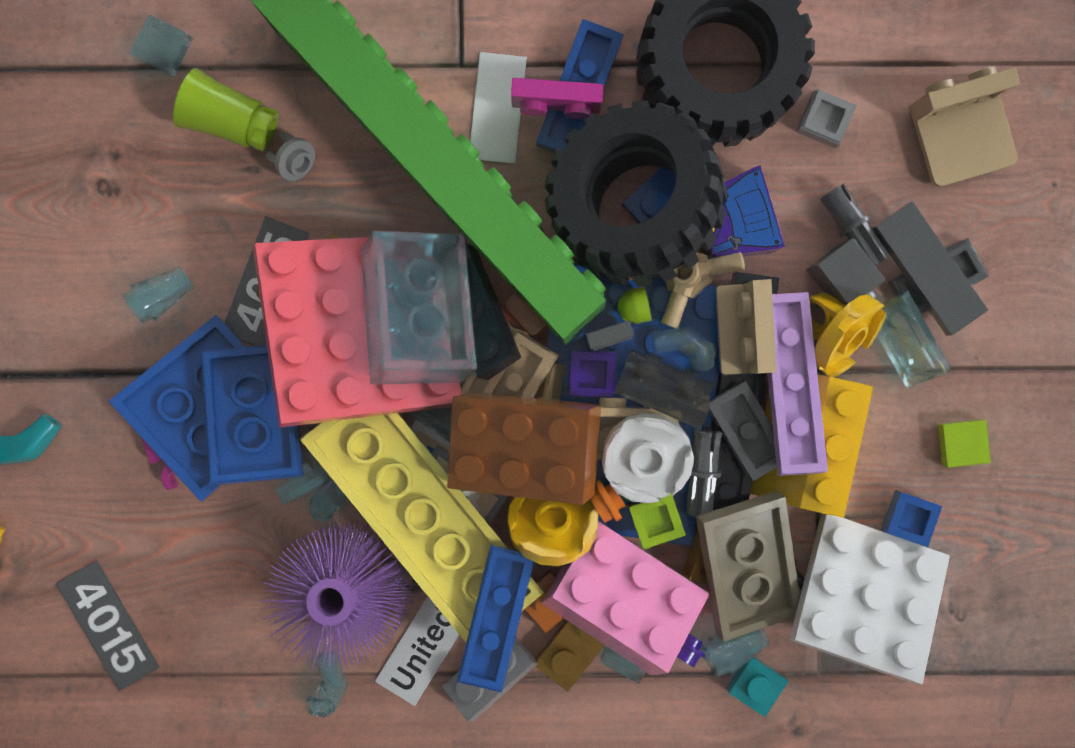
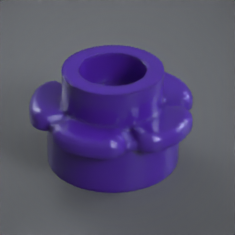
(690, 651)

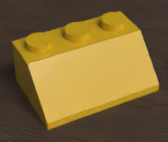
(844, 418)

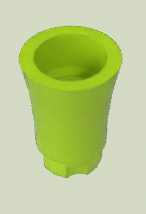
(223, 112)

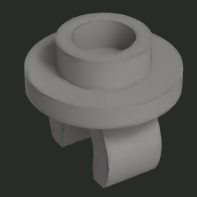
(293, 158)

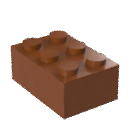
(524, 447)

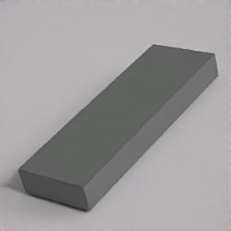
(930, 269)

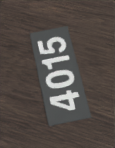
(245, 313)
(107, 625)

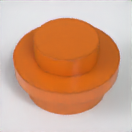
(607, 502)

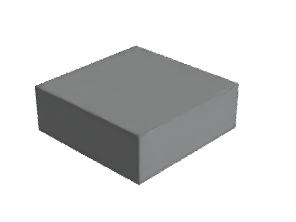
(826, 118)

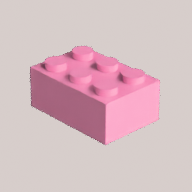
(627, 601)

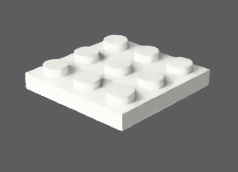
(870, 598)

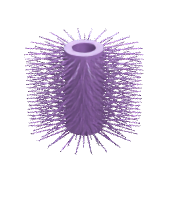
(340, 593)

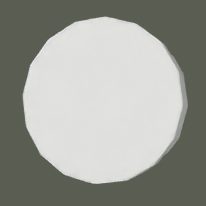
(647, 457)

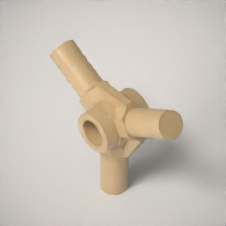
(693, 280)

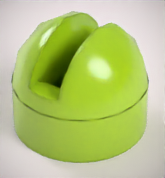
(634, 306)

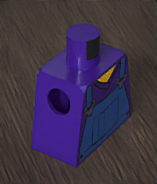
(749, 219)

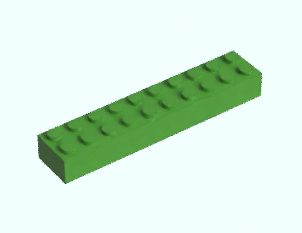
(438, 163)

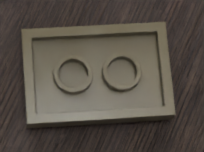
(749, 565)

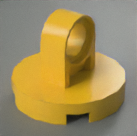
(844, 330)
(552, 530)

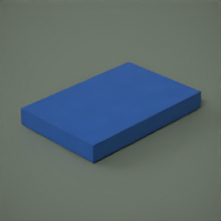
(243, 420)

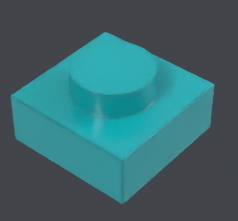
(757, 685)

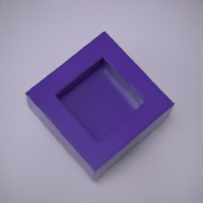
(592, 374)

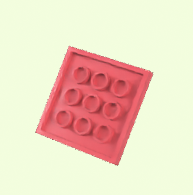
(319, 336)

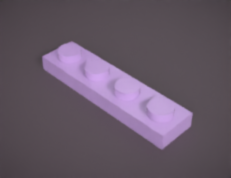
(795, 390)

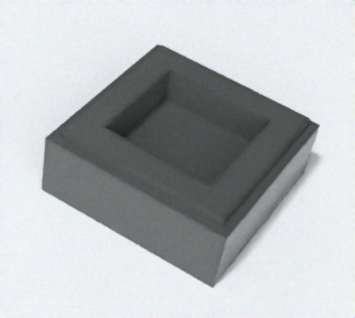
(609, 336)

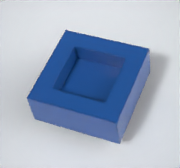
(911, 518)

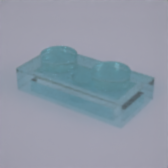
(910, 342)

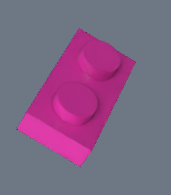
(574, 98)

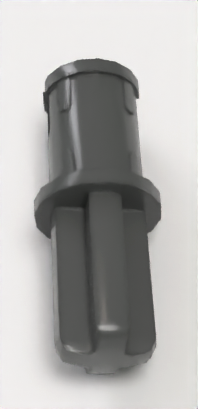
(854, 223)
(704, 471)

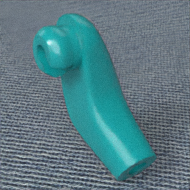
(30, 442)

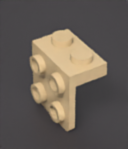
(966, 126)

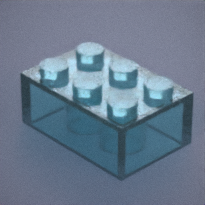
(417, 308)

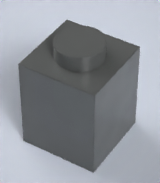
(846, 272)

